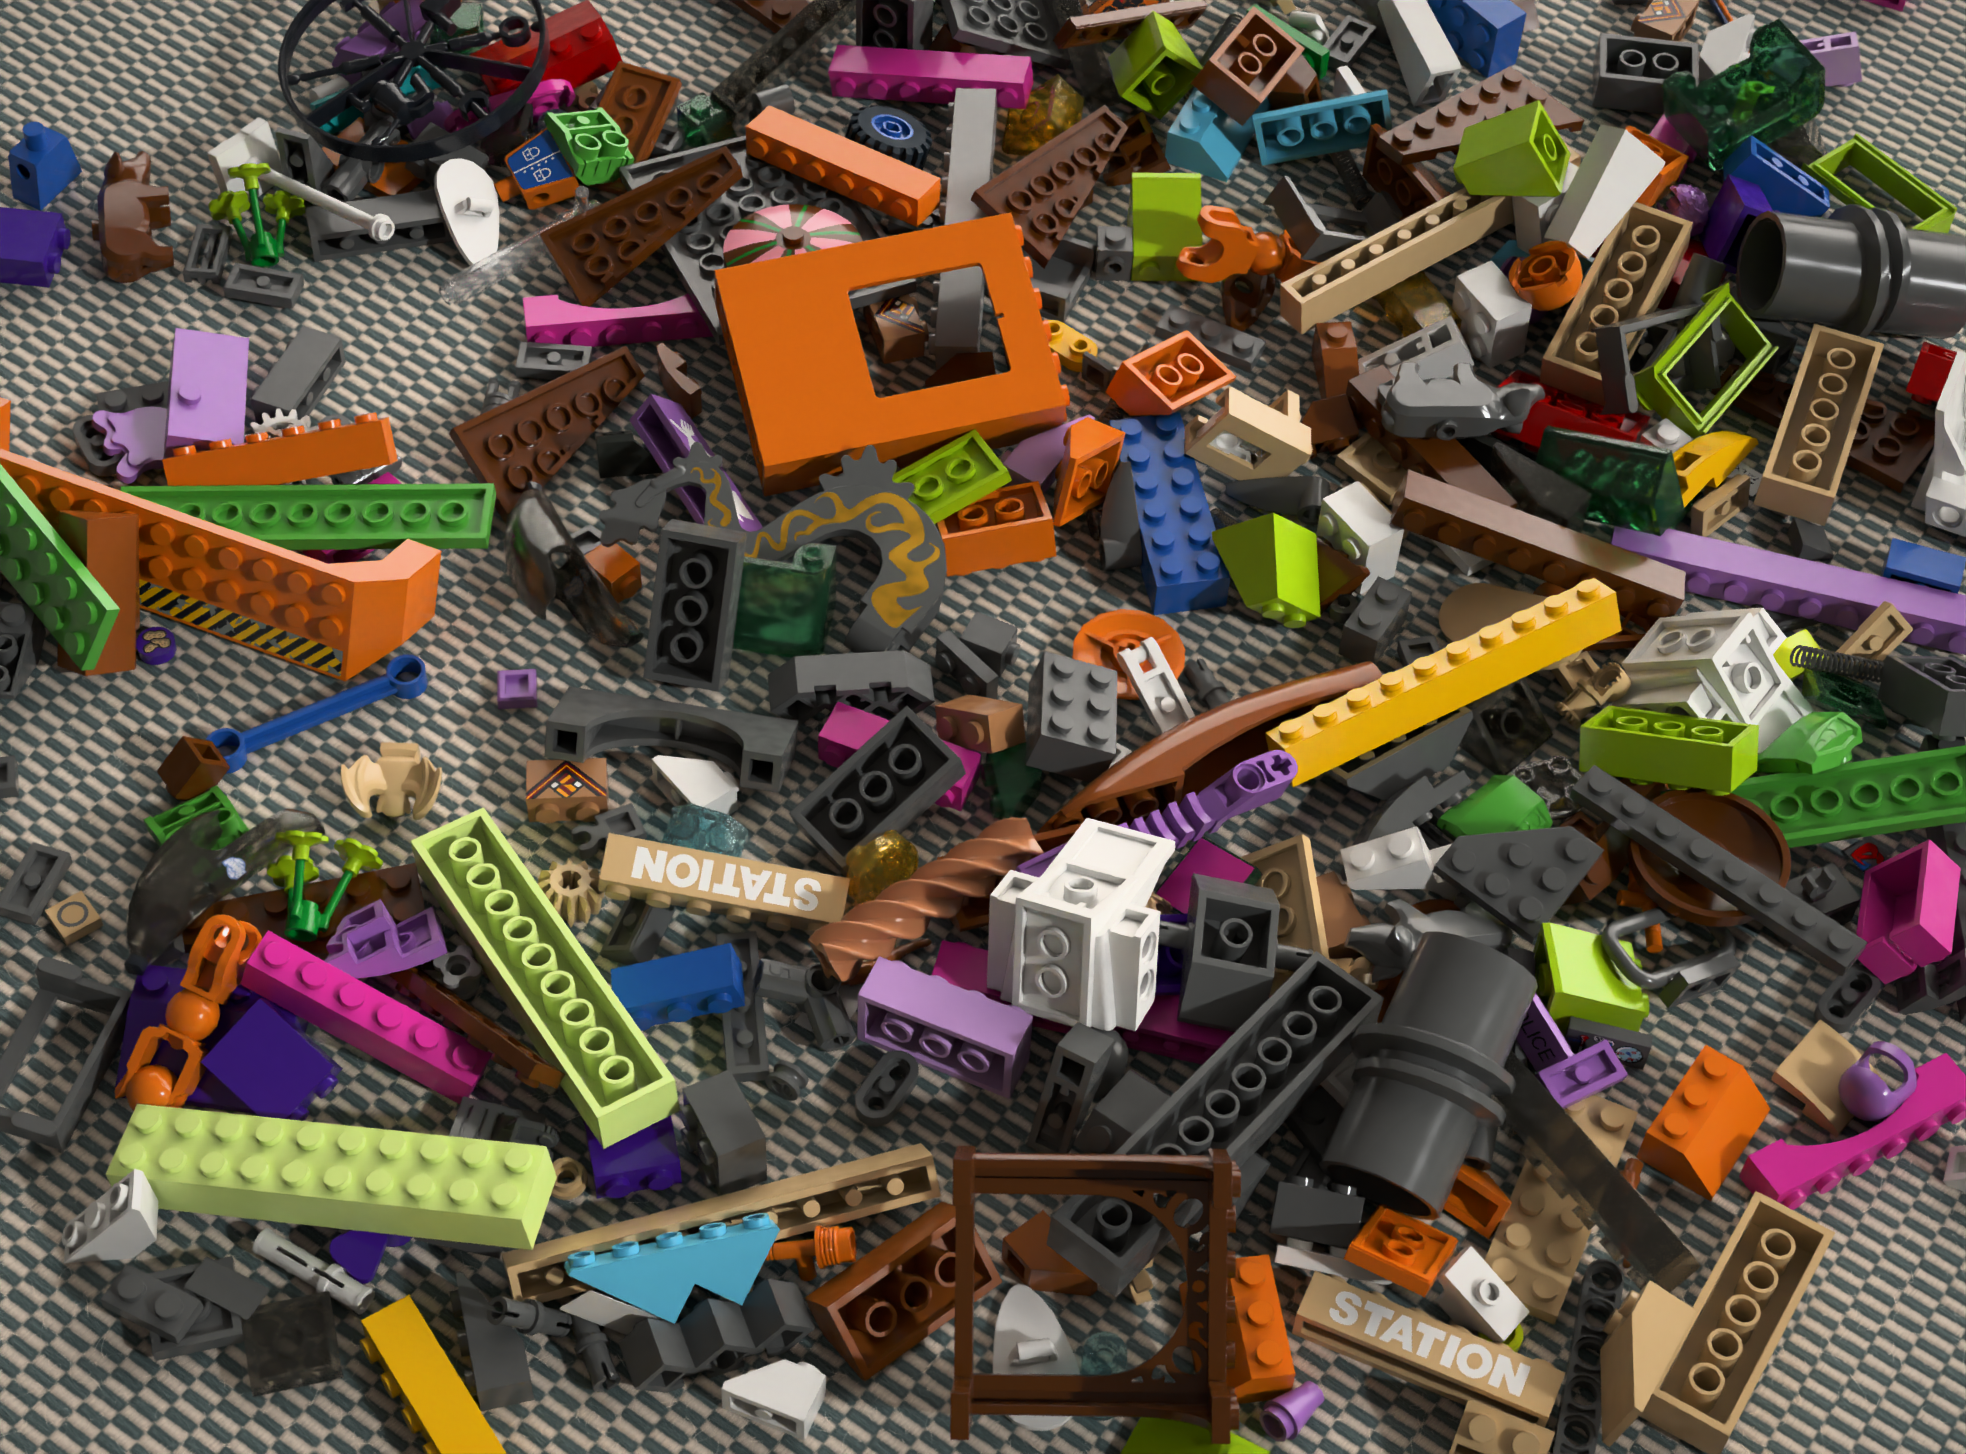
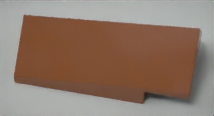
(110, 551)

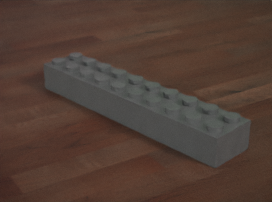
(1226, 1105)

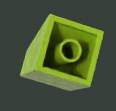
(1154, 66)
(1513, 155)
(1163, 222)
(1273, 567)
(1583, 982)

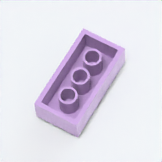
(944, 1026)

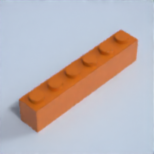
(843, 166)
(286, 458)

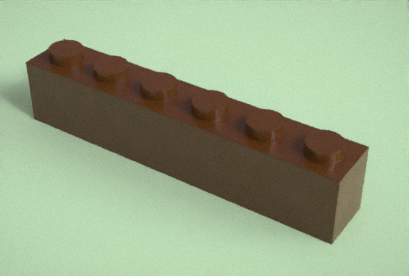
(1430, 457)

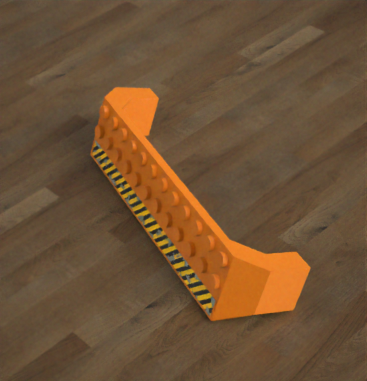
(247, 589)

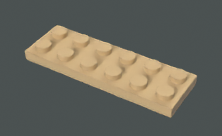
(1540, 1234)

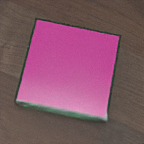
(1208, 860)

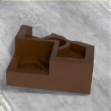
(1136, 153)
(1336, 573)

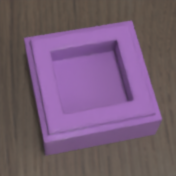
(517, 689)

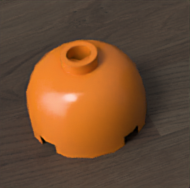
(1547, 276)

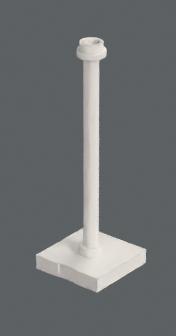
(257, 146)

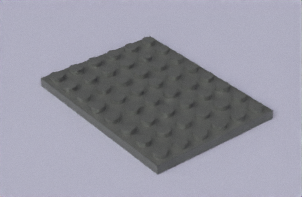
(699, 245)

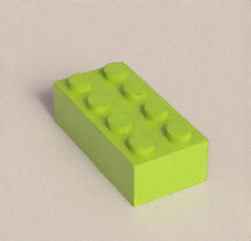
(1670, 749)

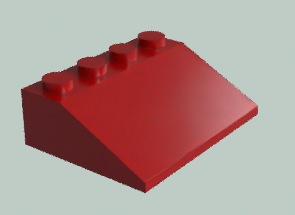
(577, 53)
(1570, 413)

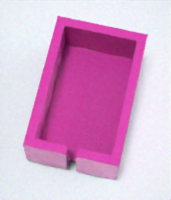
(1908, 911)

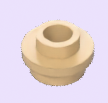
(569, 1168)

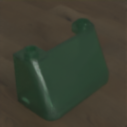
(787, 605)

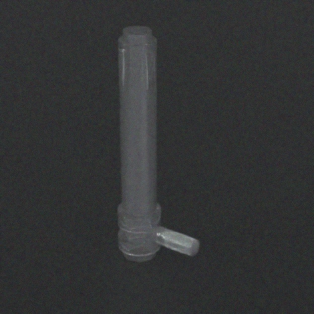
(508, 259)

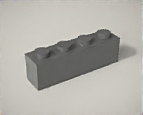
(415, 218)

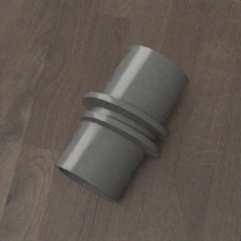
(1853, 273)
(1429, 1074)

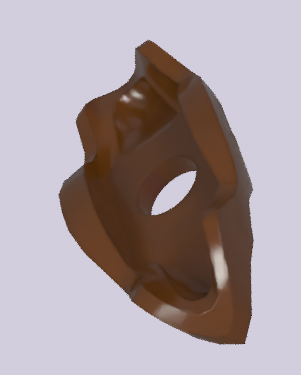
(1242, 308)

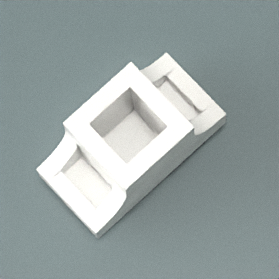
(1478, 1297)

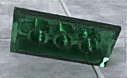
(1628, 481)

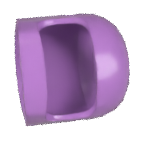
(1866, 1093)

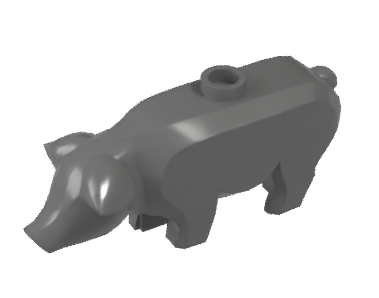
(1452, 407)
(1392, 943)

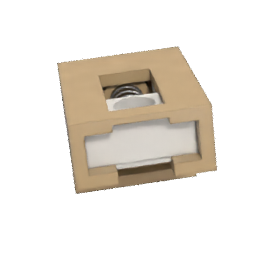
(1250, 437)

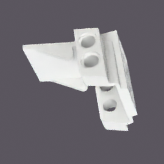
(1944, 479)
(1715, 669)
(1081, 932)

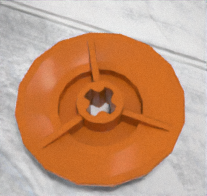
(1123, 629)

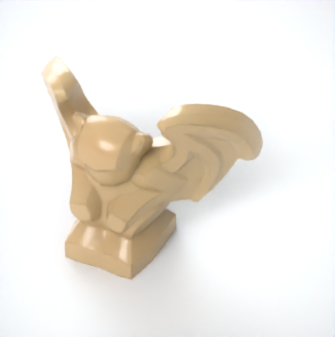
(393, 778)

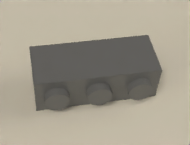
(299, 375)

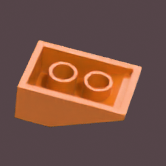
(1085, 469)

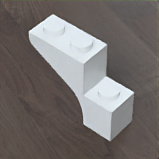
(1396, 863)

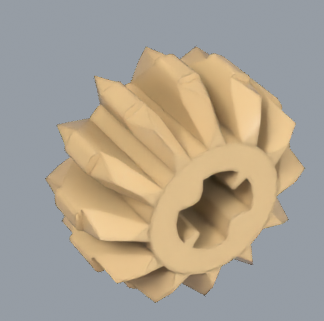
(572, 890)

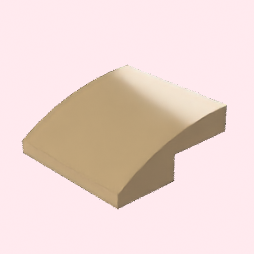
(1814, 1075)

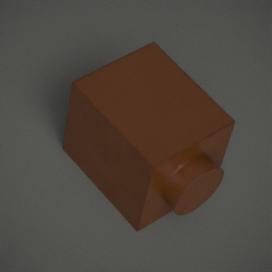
(192, 768)

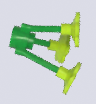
(262, 248)
(296, 870)

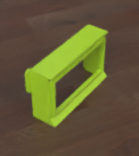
(1886, 174)
(1659, 393)

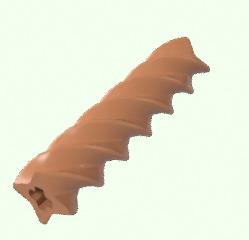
(932, 891)

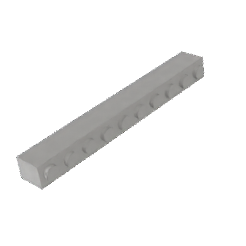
(969, 167)

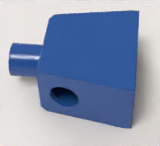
(41, 165)

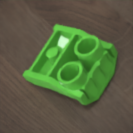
(590, 144)
(1812, 745)
(1497, 807)
(168, 822)

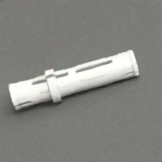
(353, 1292)

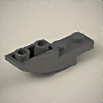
(1411, 807)

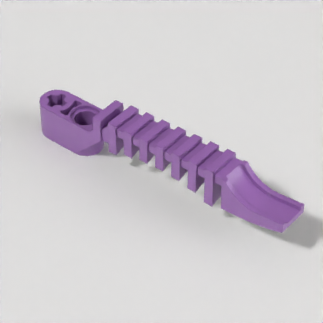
(1236, 792)

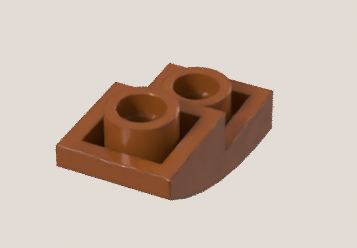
(679, 387)

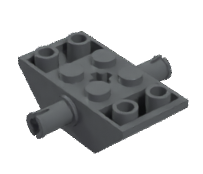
(1228, 952)

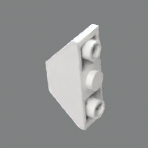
(1726, 46)
(115, 1224)

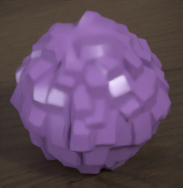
(1688, 204)

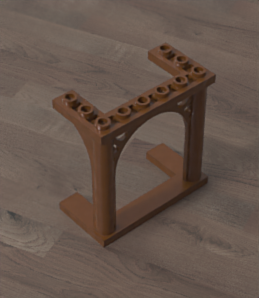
(1191, 1398)

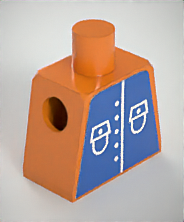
(538, 173)

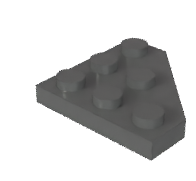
(1519, 873)

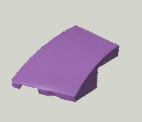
(373, 945)

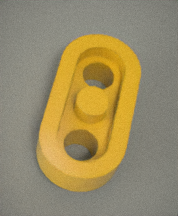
(1070, 345)

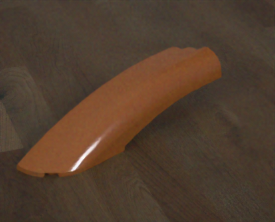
(1203, 749)

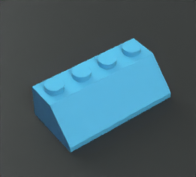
(1320, 126)
(1208, 138)

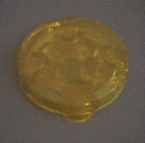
(880, 865)

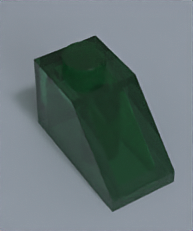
(703, 121)

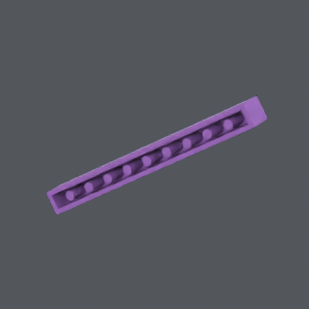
(1801, 585)

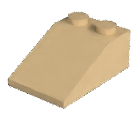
(1637, 1353)

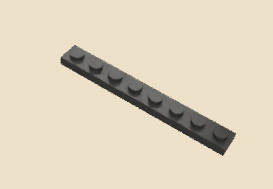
(1718, 870)

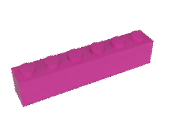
(928, 75)
(364, 1017)

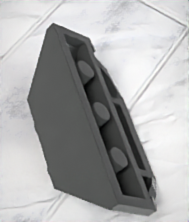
(1406, 757)

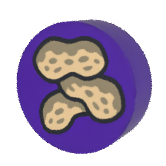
(156, 645)

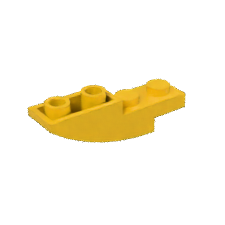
(1710, 460)

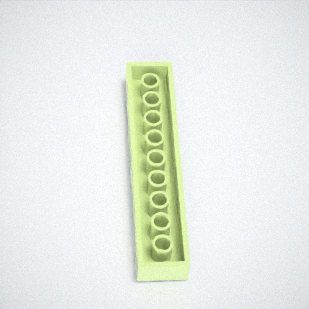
(546, 978)
(339, 1175)

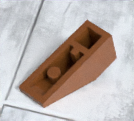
(1334, 358)

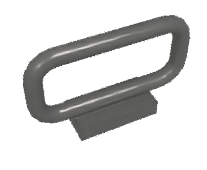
(1683, 980)

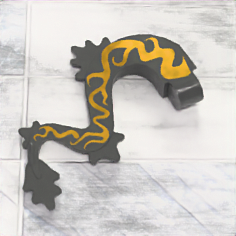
(856, 505)

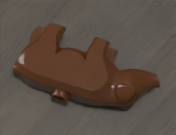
(126, 218)

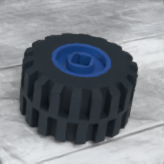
(891, 133)

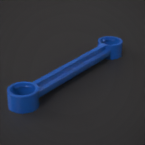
(323, 710)

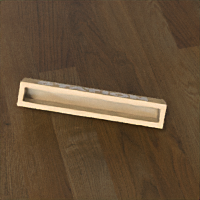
(721, 885)
(1425, 1350)

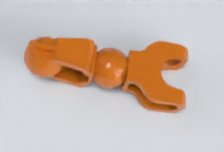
(1238, 250)
(191, 1015)

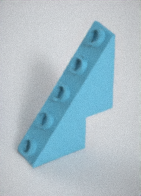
(665, 1271)

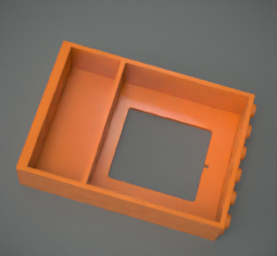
(807, 373)

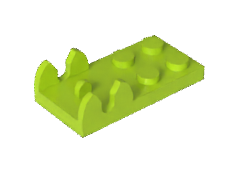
(954, 476)

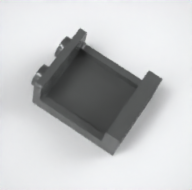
(1063, 277)

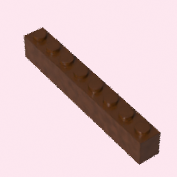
(1535, 545)

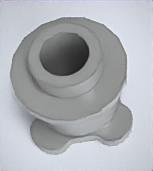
(459, 972)

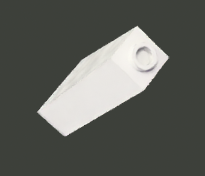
(1420, 49)
(1603, 189)

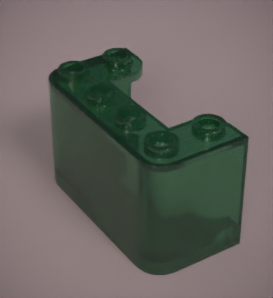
(1757, 97)

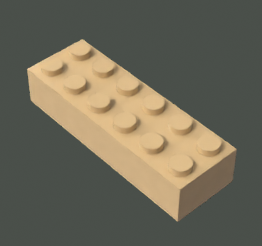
(1620, 285)
(1819, 425)
(1737, 1323)

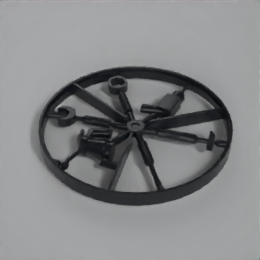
(389, 97)

